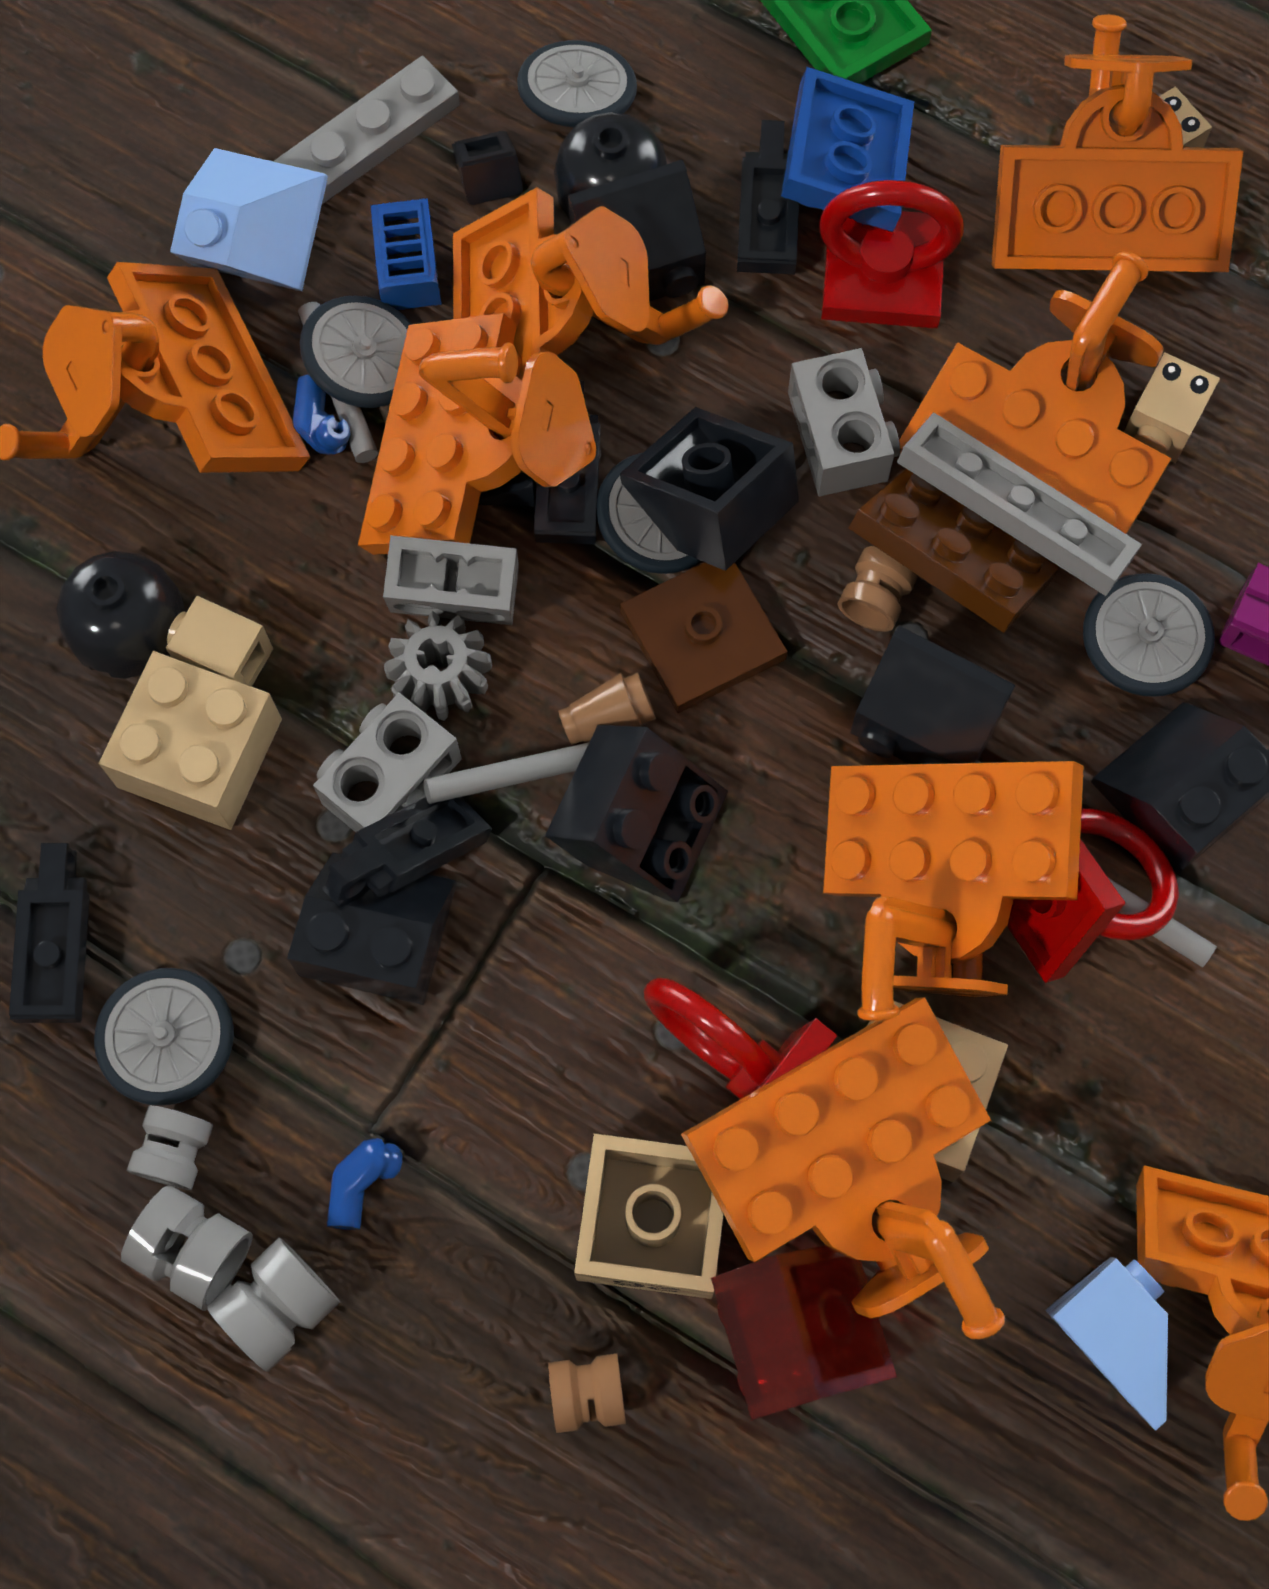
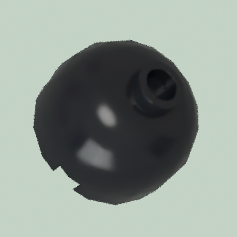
(603, 151)
(118, 612)

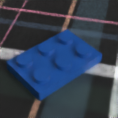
(845, 139)

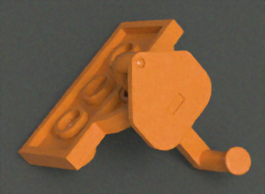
(1117, 178)
(561, 280)
(172, 356)
(469, 427)
(1059, 430)
(946, 861)
(841, 1142)
(1218, 1245)

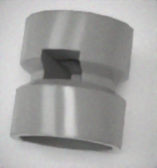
(205, 1261)
(266, 1311)

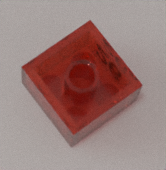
(798, 1329)

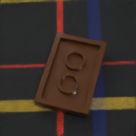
(954, 549)

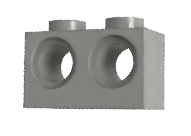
(832, 422)
(451, 579)
(397, 775)

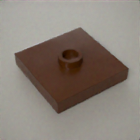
(702, 633)

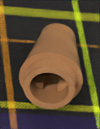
(614, 703)

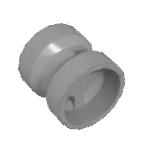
(164, 1162)

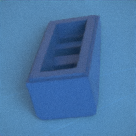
(411, 289)

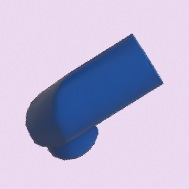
(315, 424)
(354, 1175)

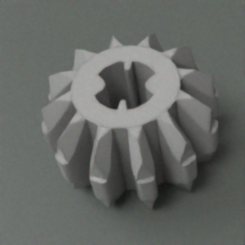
(447, 646)

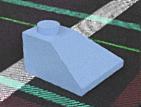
(250, 218)
(1121, 1332)

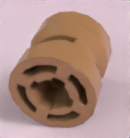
(876, 591)
(586, 1393)

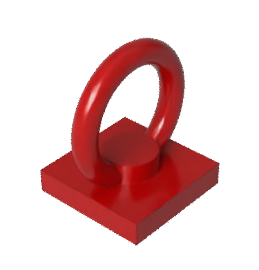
(885, 273)
(1061, 931)
(725, 1044)

